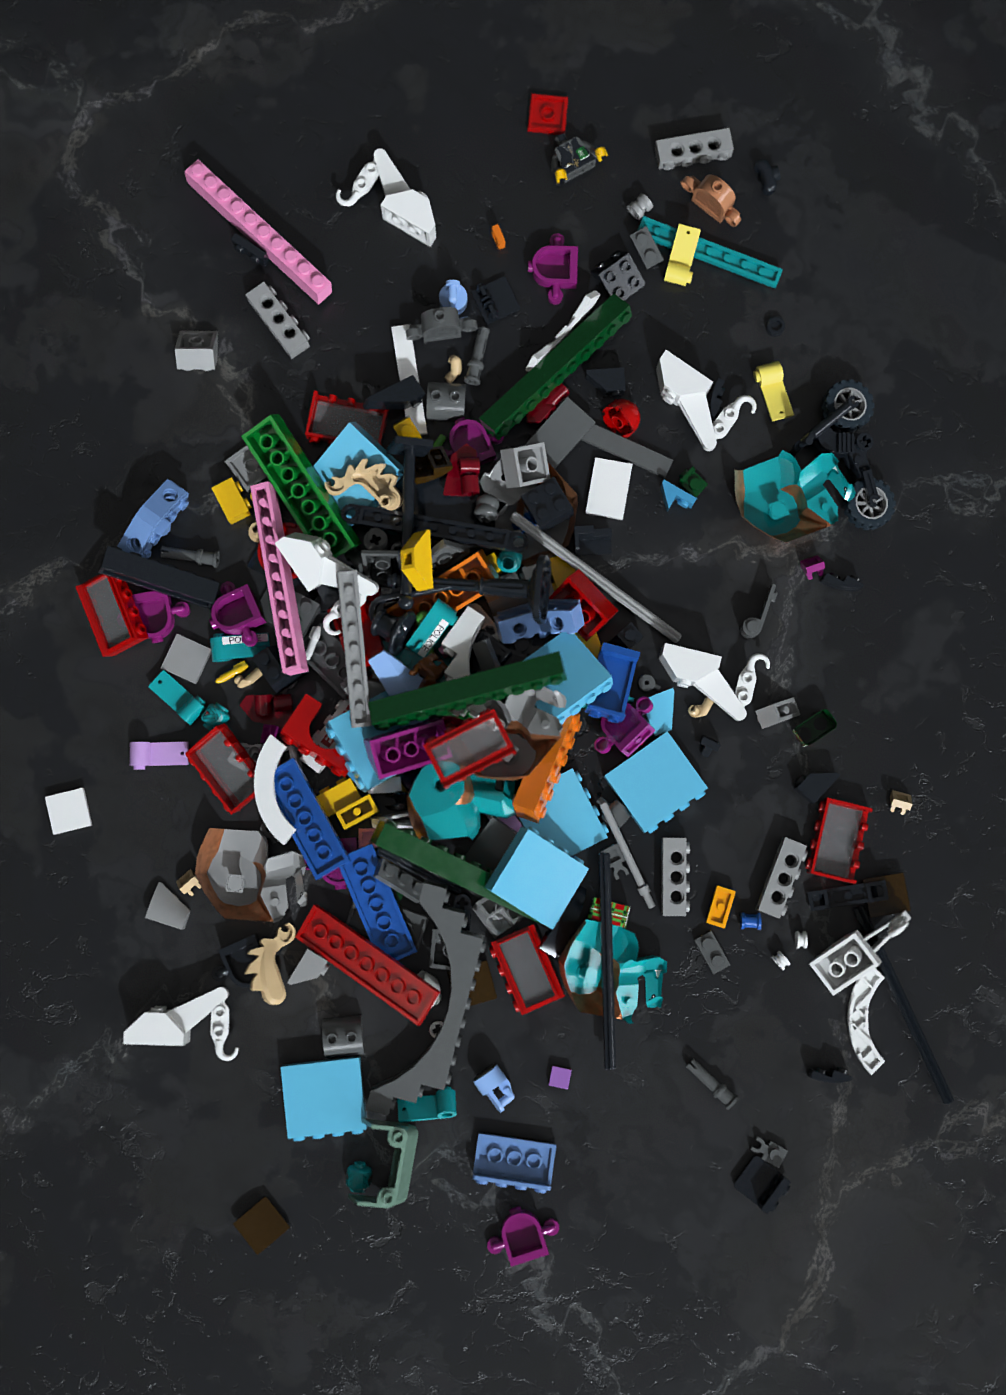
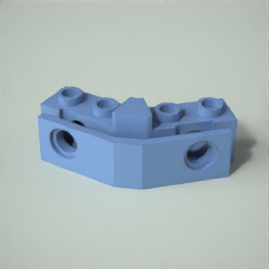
(154, 519)
(562, 616)

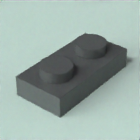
(646, 247)
(712, 952)

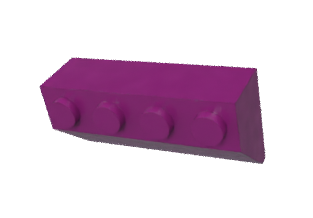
(402, 748)

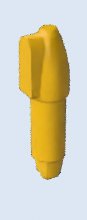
(237, 670)

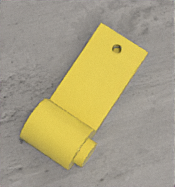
(682, 255)
(773, 390)

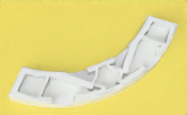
(578, 317)
(265, 790)
(858, 1020)

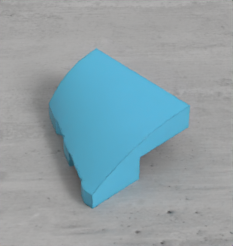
(662, 713)

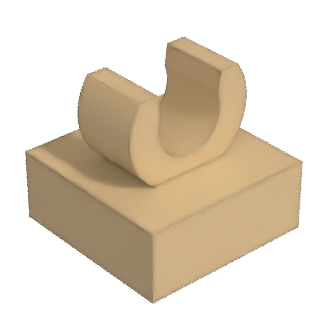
(900, 800)
(187, 881)

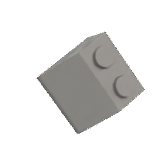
(197, 350)
(525, 465)

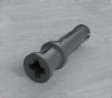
(475, 364)
(199, 556)
(719, 1090)

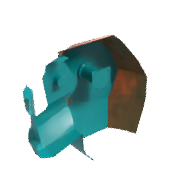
(790, 500)
(456, 810)
(582, 971)

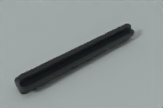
(424, 873)

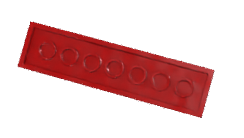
(367, 964)

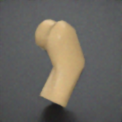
(456, 368)
(248, 680)
(700, 710)

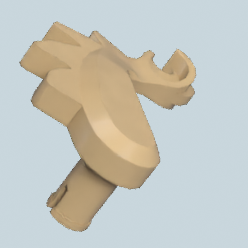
(377, 484)
(267, 976)

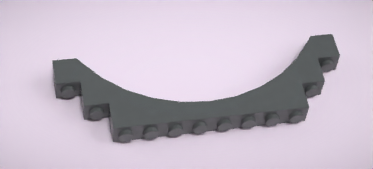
(434, 1063)

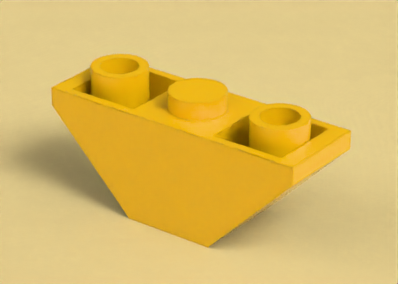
(417, 560)

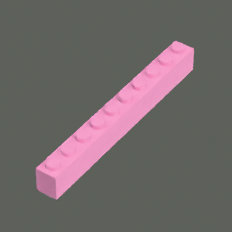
(258, 231)
(279, 580)

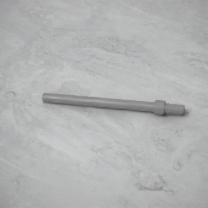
(643, 888)

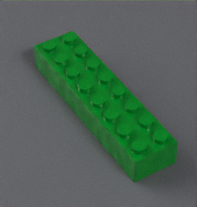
(299, 484)

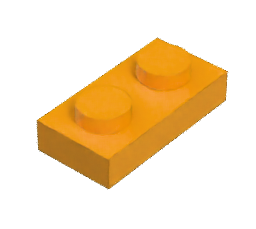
(720, 906)

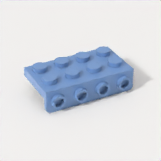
(514, 1162)

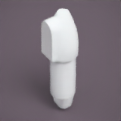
(314, 638)

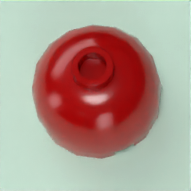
(622, 417)

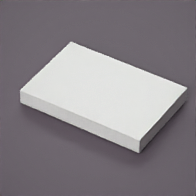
(608, 488)

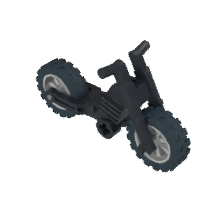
(853, 452)

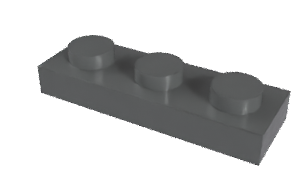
(398, 880)

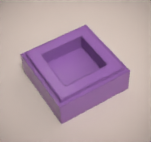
(560, 1077)

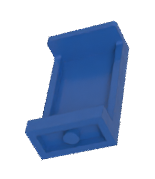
(621, 665)

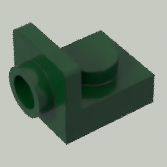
(692, 482)

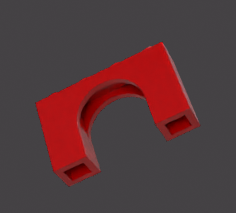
(297, 733)

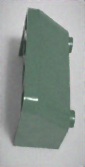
(404, 1139)

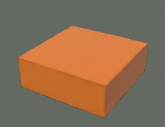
(498, 237)

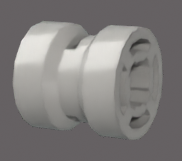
(639, 207)

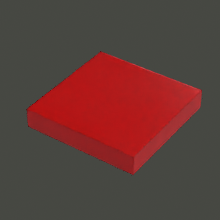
(547, 114)

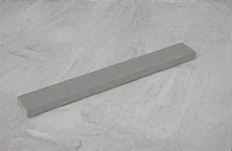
(354, 648)

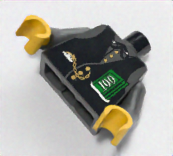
(574, 157)

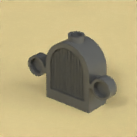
(440, 325)

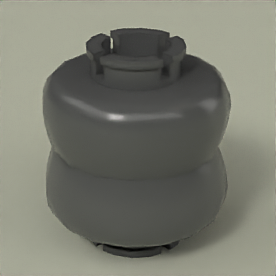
(486, 508)

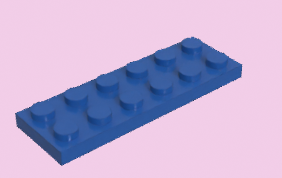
(314, 831)
(376, 904)

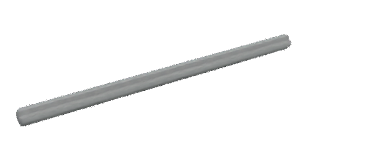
(595, 577)

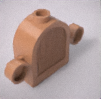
(713, 197)

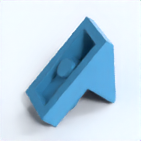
(671, 493)

